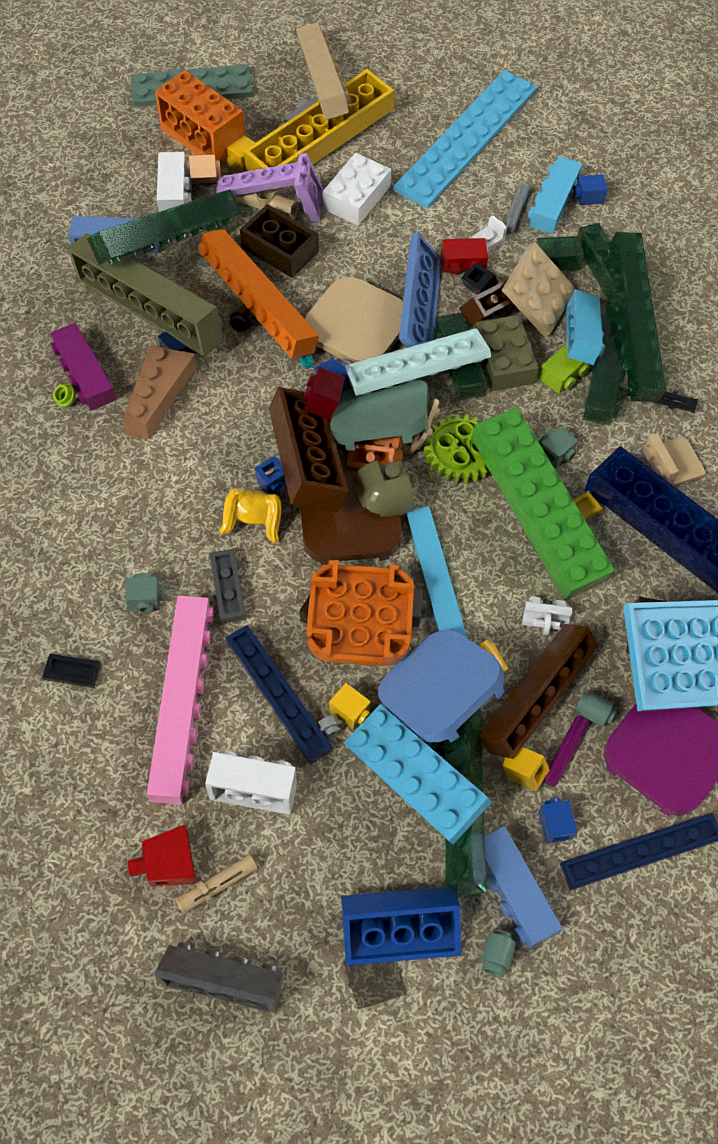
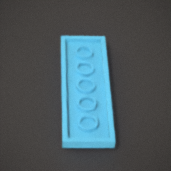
(418, 774)

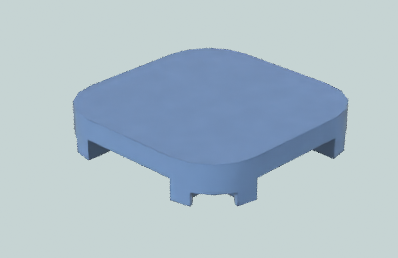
(441, 685)

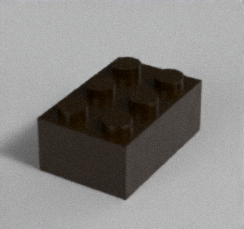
(279, 240)

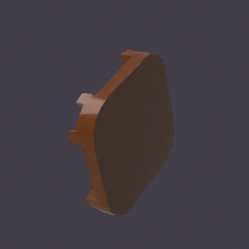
(350, 532)

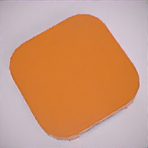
(360, 614)

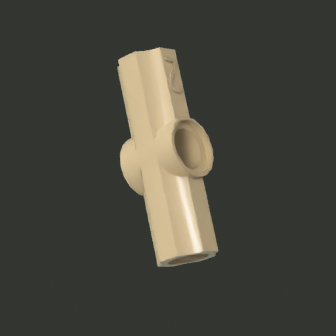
(261, 198)

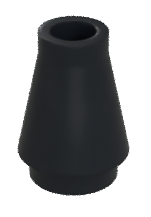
(241, 318)

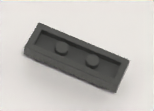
(227, 586)

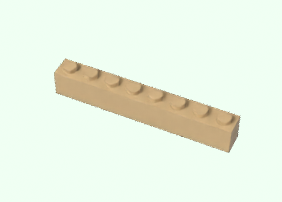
(323, 71)

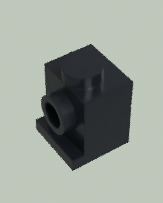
(479, 279)

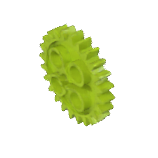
(459, 449)

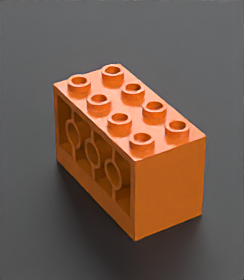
(199, 116)

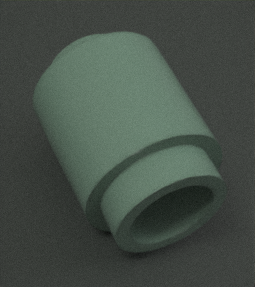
(596, 709)
(498, 953)

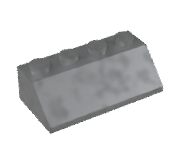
(220, 977)

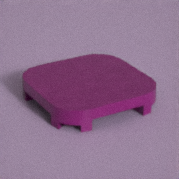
(666, 756)

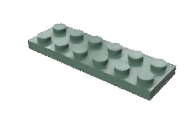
(225, 80)

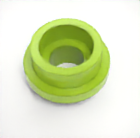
(64, 395)

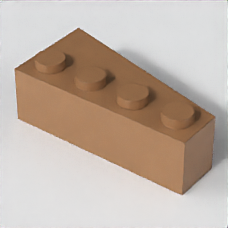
(157, 387)

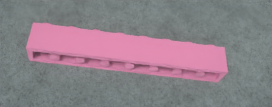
(179, 701)

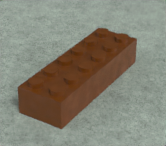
(307, 453)

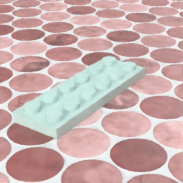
(417, 361)

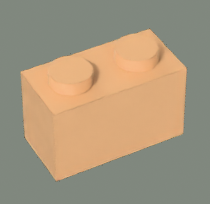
(204, 169)

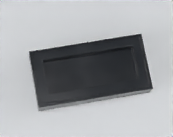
(71, 670)

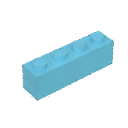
(554, 195)
(584, 327)

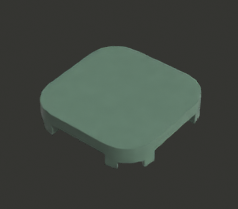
(381, 414)

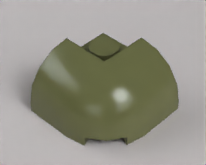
(384, 489)

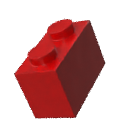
(462, 253)

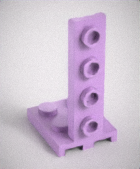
(298, 174)

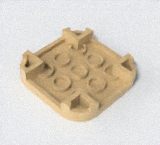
(356, 320)

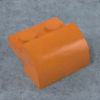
(381, 450)

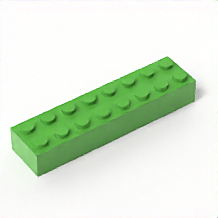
(541, 503)

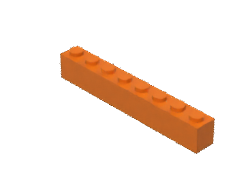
(258, 293)

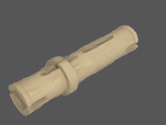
(215, 884)

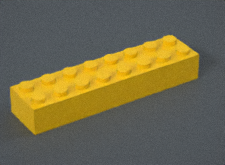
(318, 137)

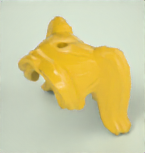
(253, 508)

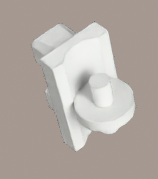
(546, 615)

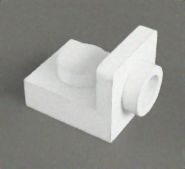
(494, 233)

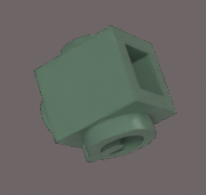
(559, 446)
(143, 593)

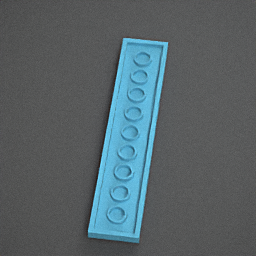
(465, 139)

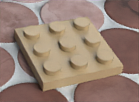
(539, 289)

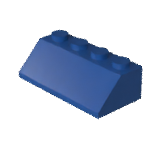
(401, 925)

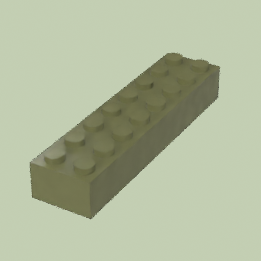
(150, 297)

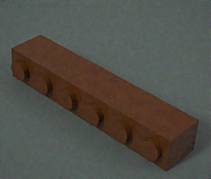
(538, 691)

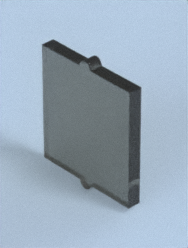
(375, 983)

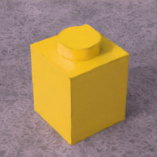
(235, 153)
(350, 706)
(526, 768)

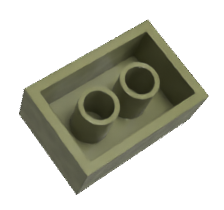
(511, 357)

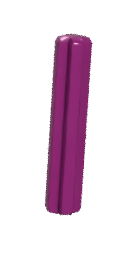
(566, 750)

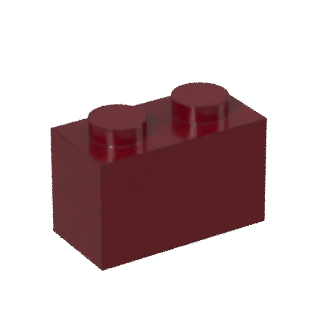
(323, 392)

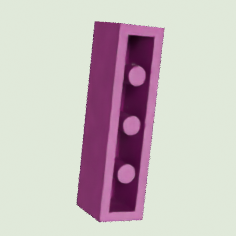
(83, 367)

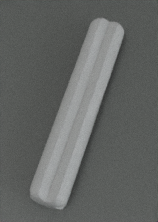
(516, 207)

